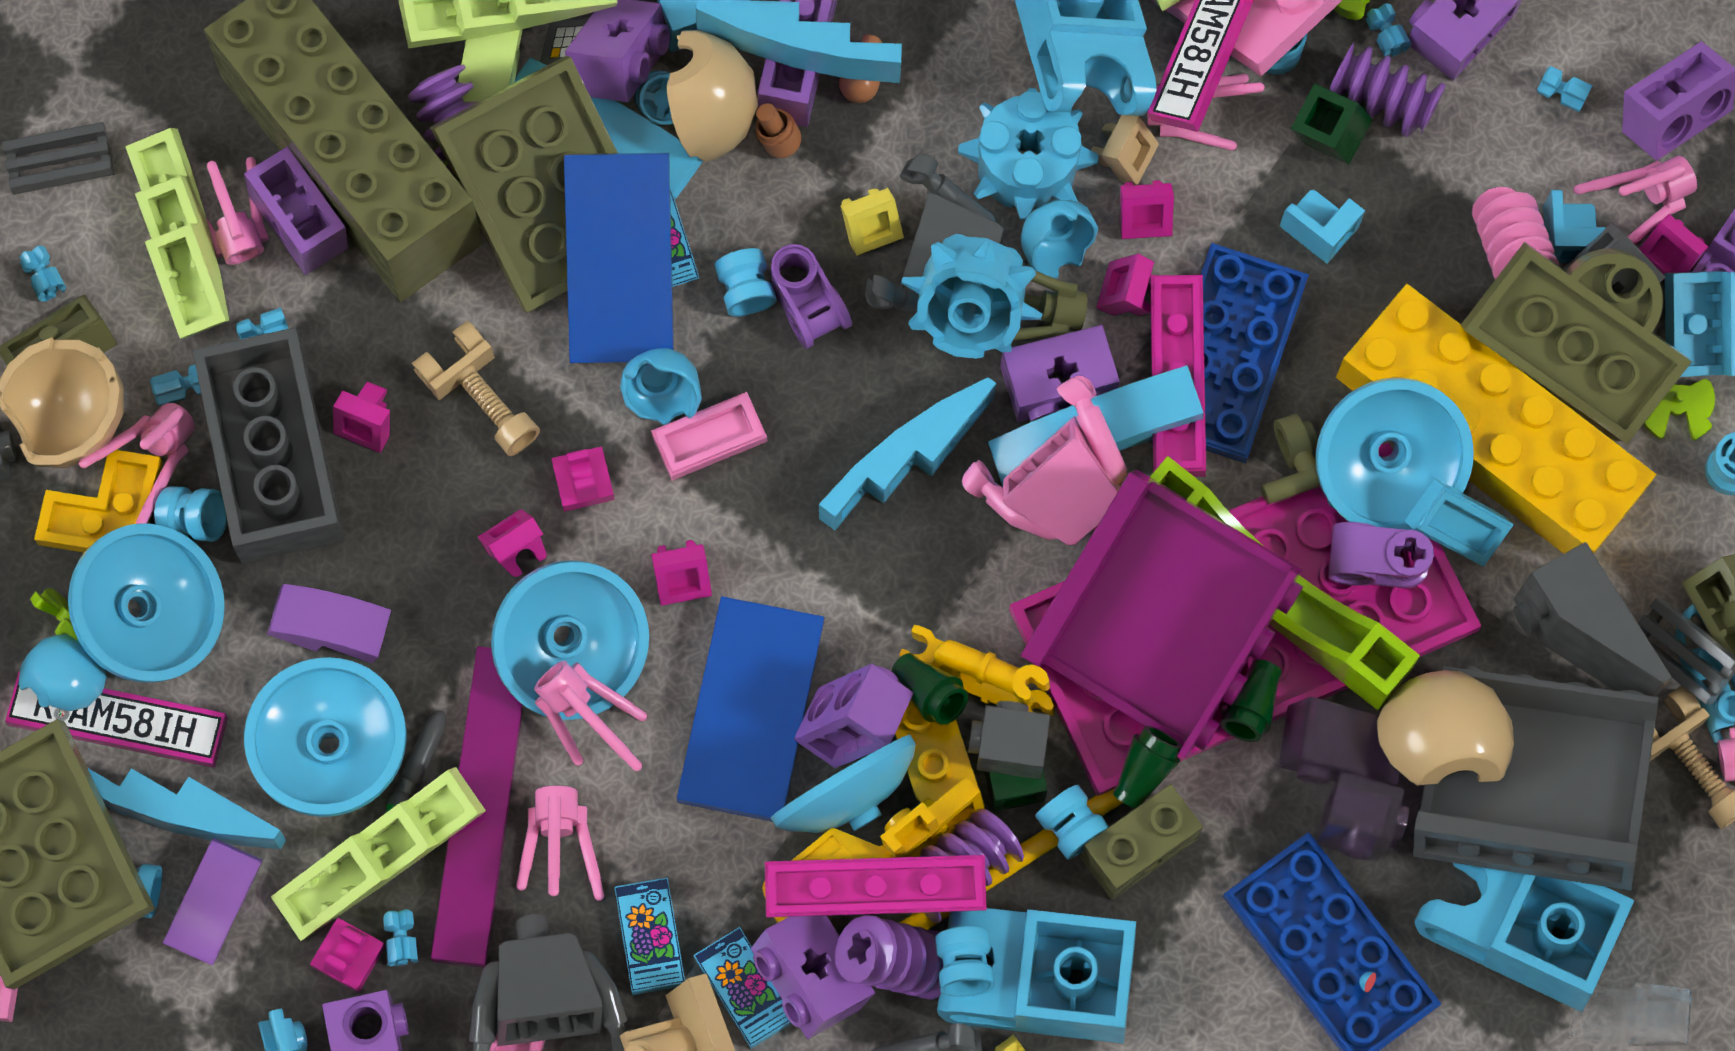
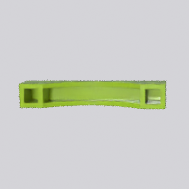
(1332, 634)

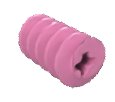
(1507, 221)

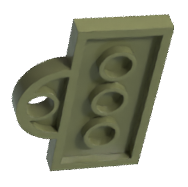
(1582, 335)

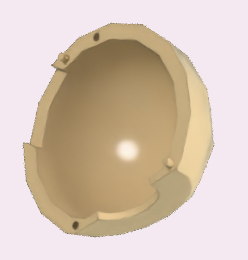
(711, 96)
(62, 401)
(1445, 726)

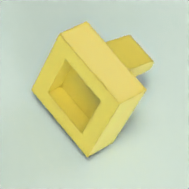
(871, 221)

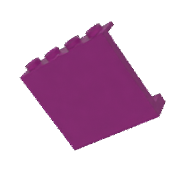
(1164, 611)

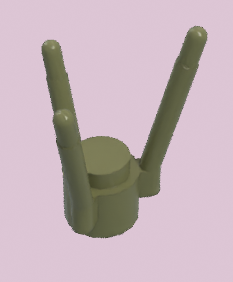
(1062, 308)

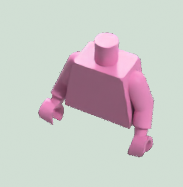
(1063, 483)

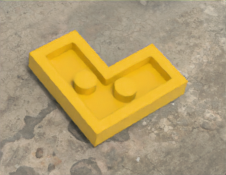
(78, 520)

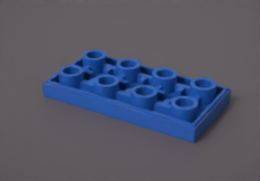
(618, 255)
(1246, 328)
(750, 709)
(1324, 944)

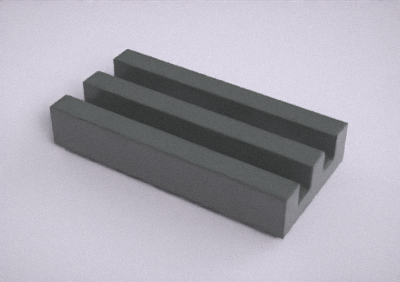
(40, 142)
(1650, 625)

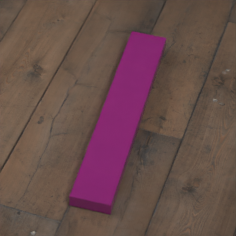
(477, 849)

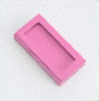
(709, 436)

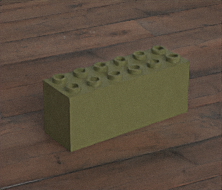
(348, 137)

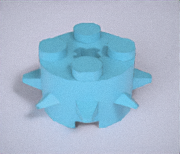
(1027, 178)
(972, 296)

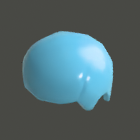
(1057, 236)
(661, 385)
(62, 674)

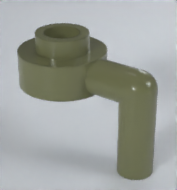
(1296, 444)

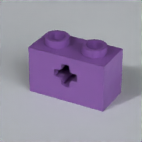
(1453, 41)
(619, 48)
(296, 210)
(1031, 367)
(815, 999)

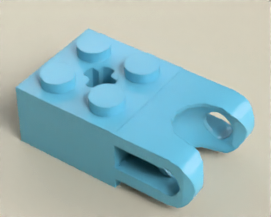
(1089, 46)
(1514, 925)
(1031, 959)

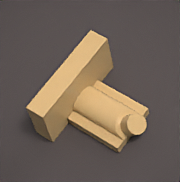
(695, 1025)

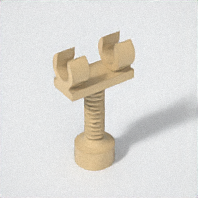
(514, 430)
(1691, 716)

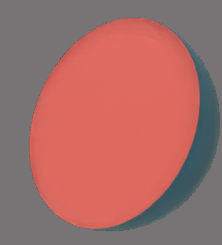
(1367, 981)

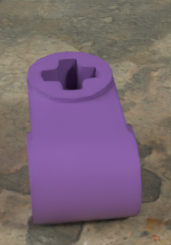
(810, 304)
(1372, 554)

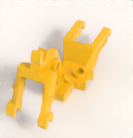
(940, 764)

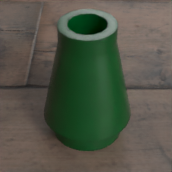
(936, 693)
(1254, 705)
(1147, 764)

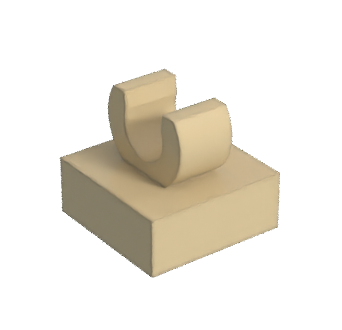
(1128, 148)

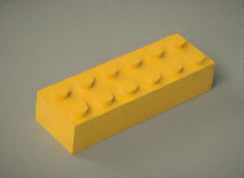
(1526, 442)

